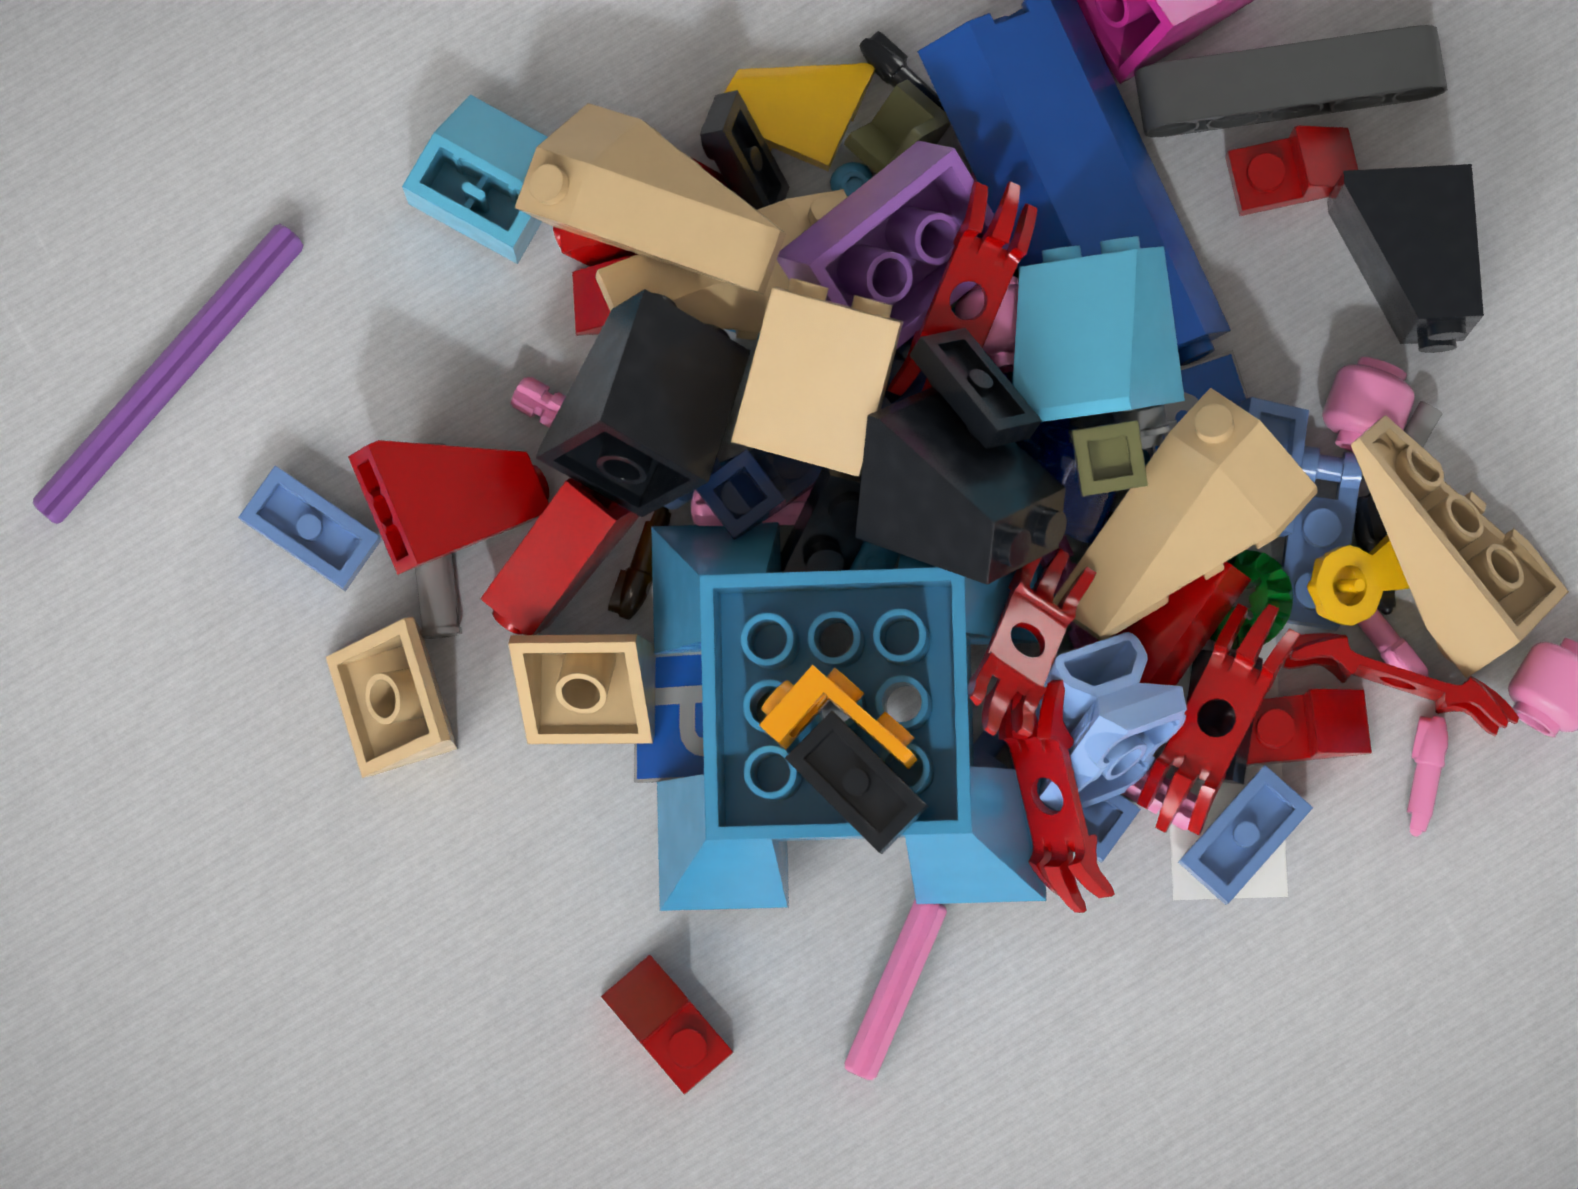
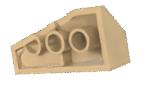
(640, 193)
(709, 298)
(1208, 497)
(1467, 577)

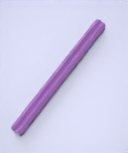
(168, 374)

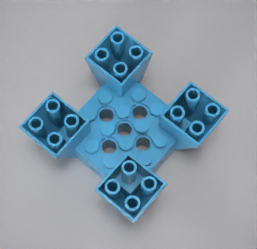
(758, 627)

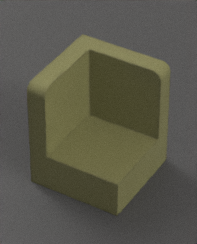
(899, 124)
(1108, 457)

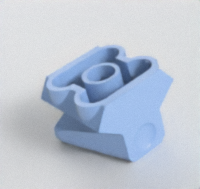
(1111, 717)

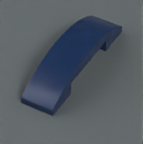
(763, 483)

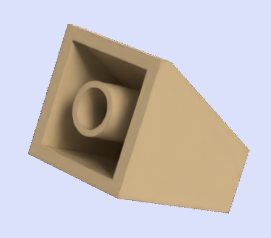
(817, 376)

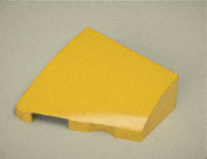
(804, 106)

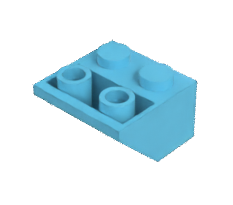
(475, 175)

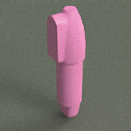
(1392, 647)
(1429, 754)

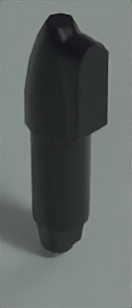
(891, 64)
(1368, 533)

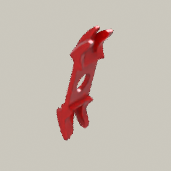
(978, 262)
(1016, 672)
(1471, 697)
(1208, 756)
(1054, 832)

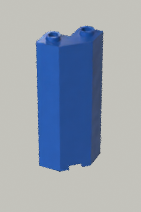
(1047, 115)

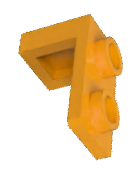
(795, 706)

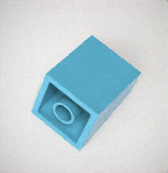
(1096, 332)

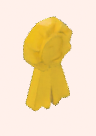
(1350, 582)

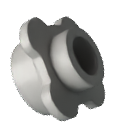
(1151, 423)

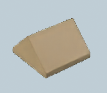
(585, 688)
(391, 699)

